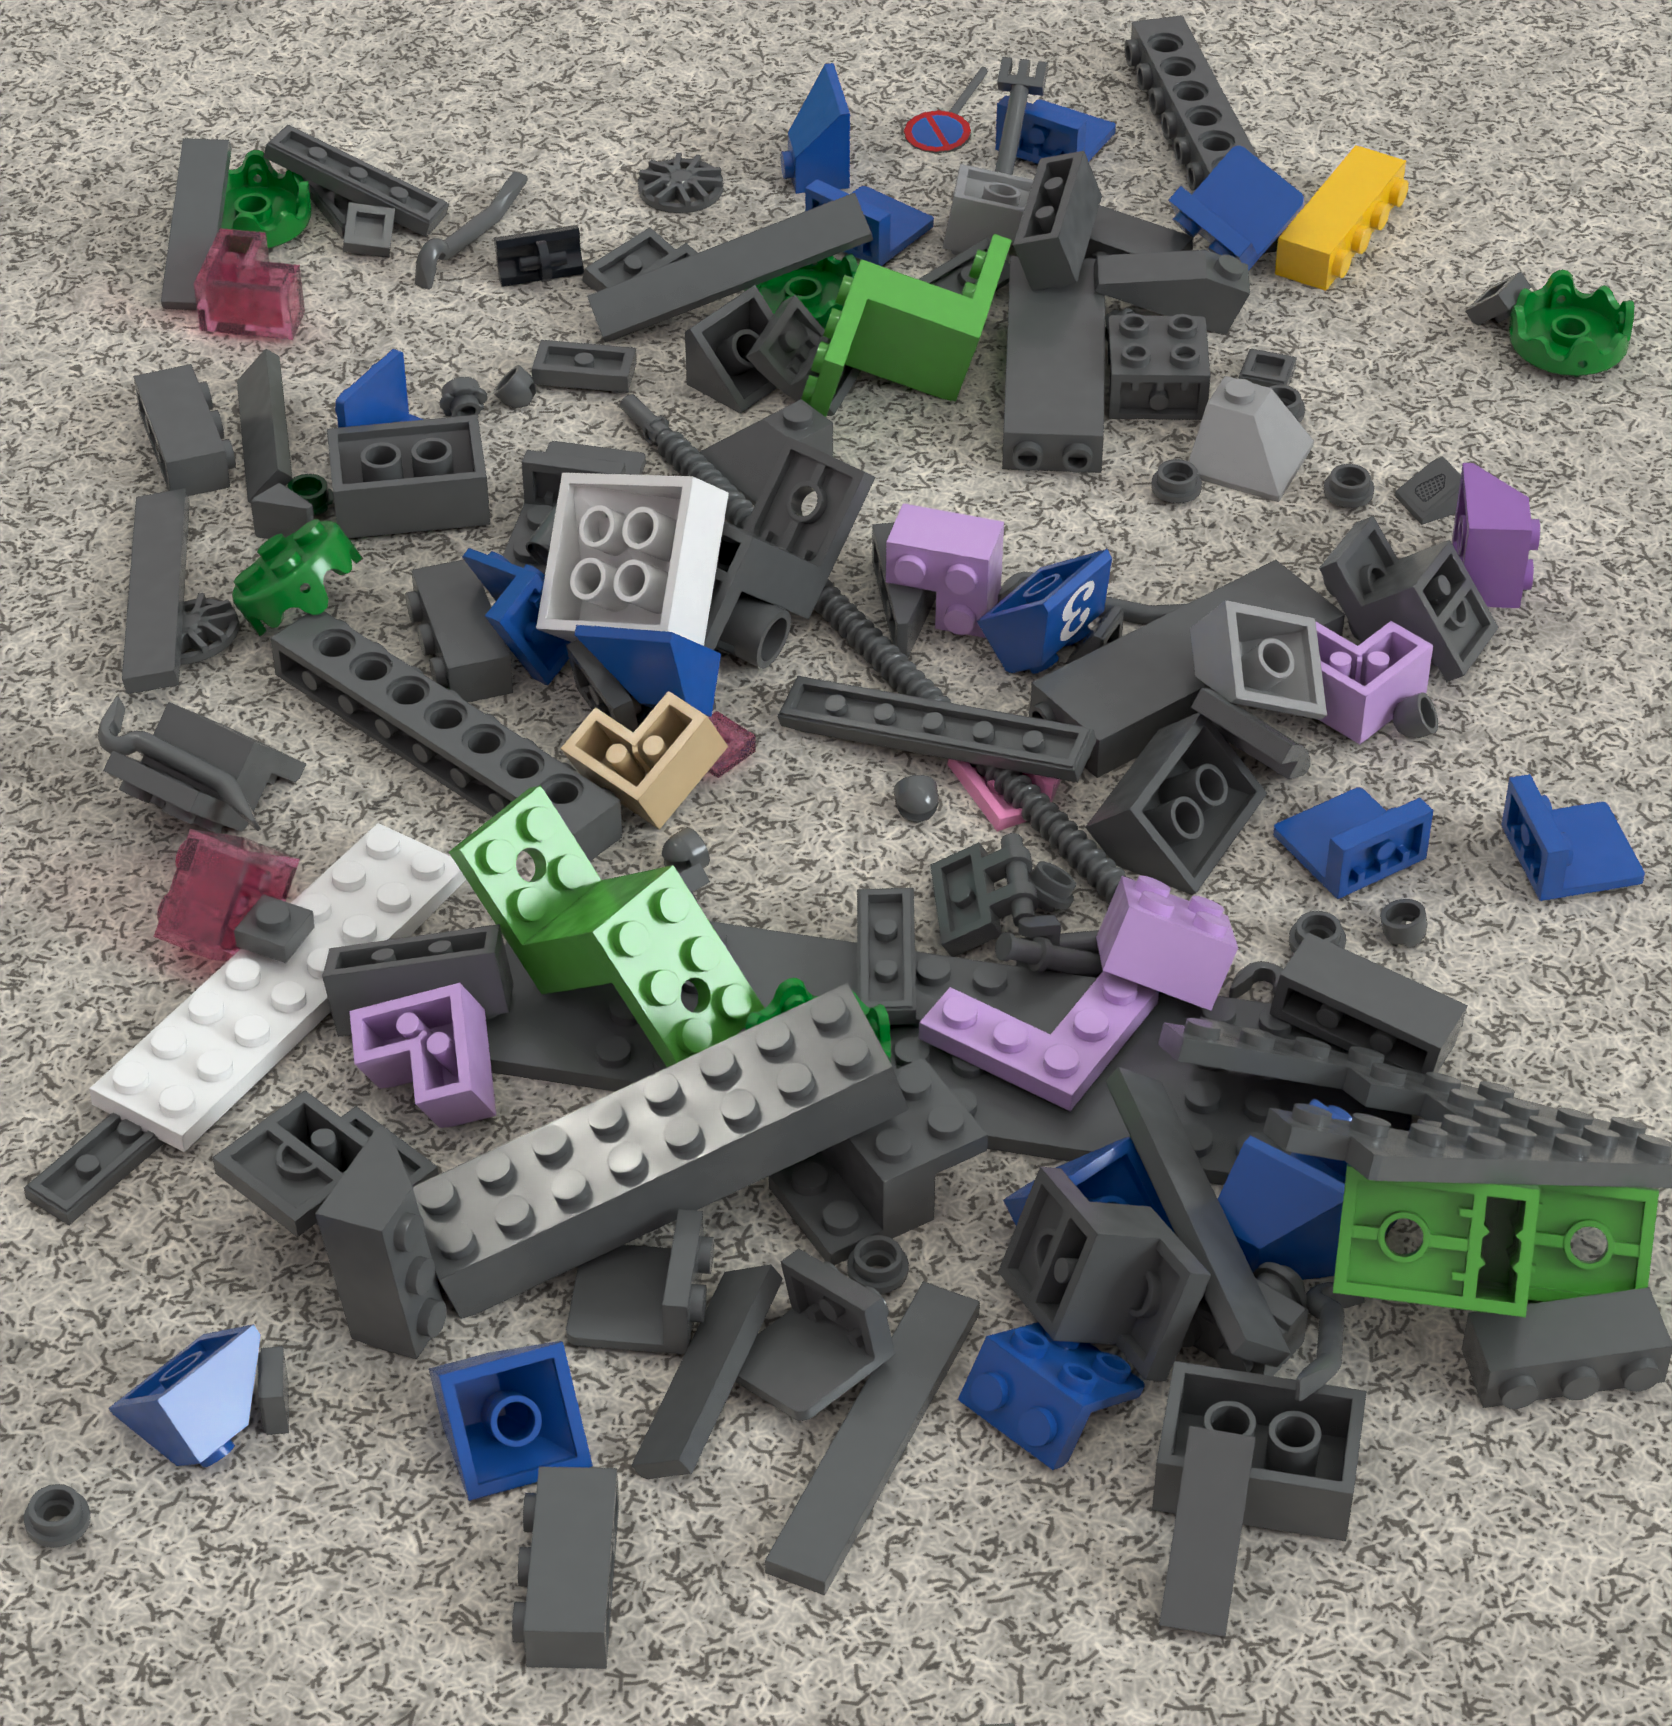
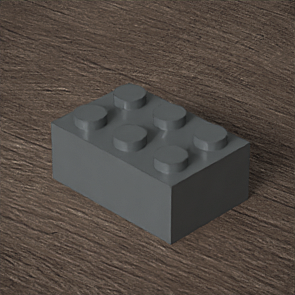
(1301, 1449)

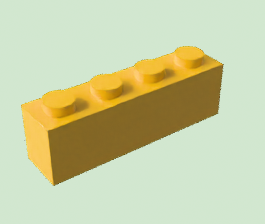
(1341, 218)

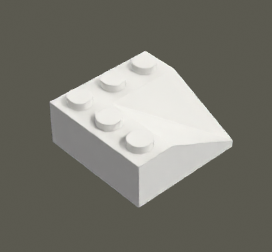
(632, 554)

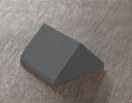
(719, 348)

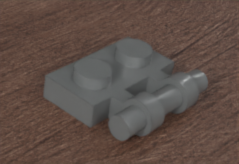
(966, 894)

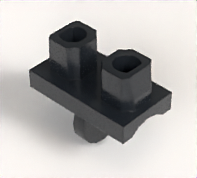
(539, 255)

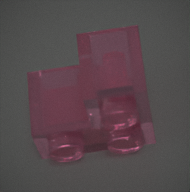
(246, 292)
(216, 888)

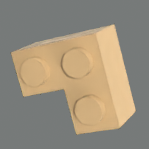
(652, 765)

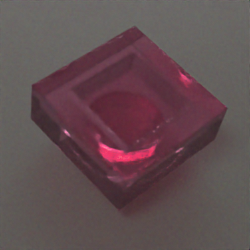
(739, 740)

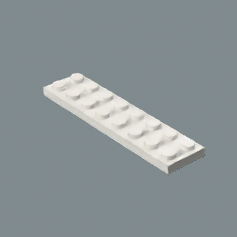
(262, 1008)

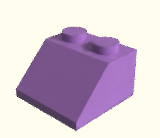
(1495, 536)

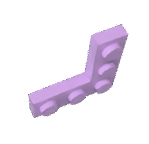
(1053, 1065)

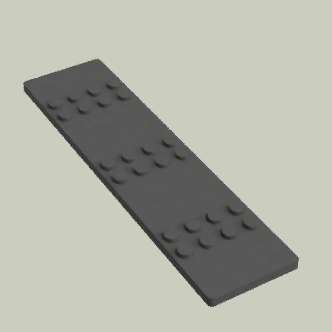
(596, 1043)

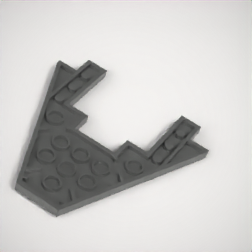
(1465, 1130)

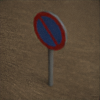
(943, 130)

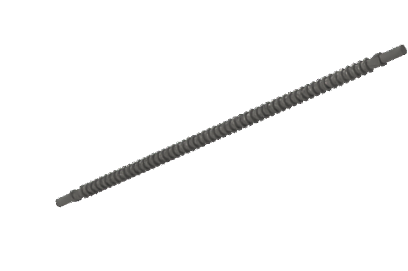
(893, 665)

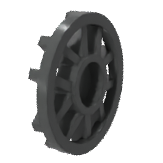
(670, 181)
(206, 623)

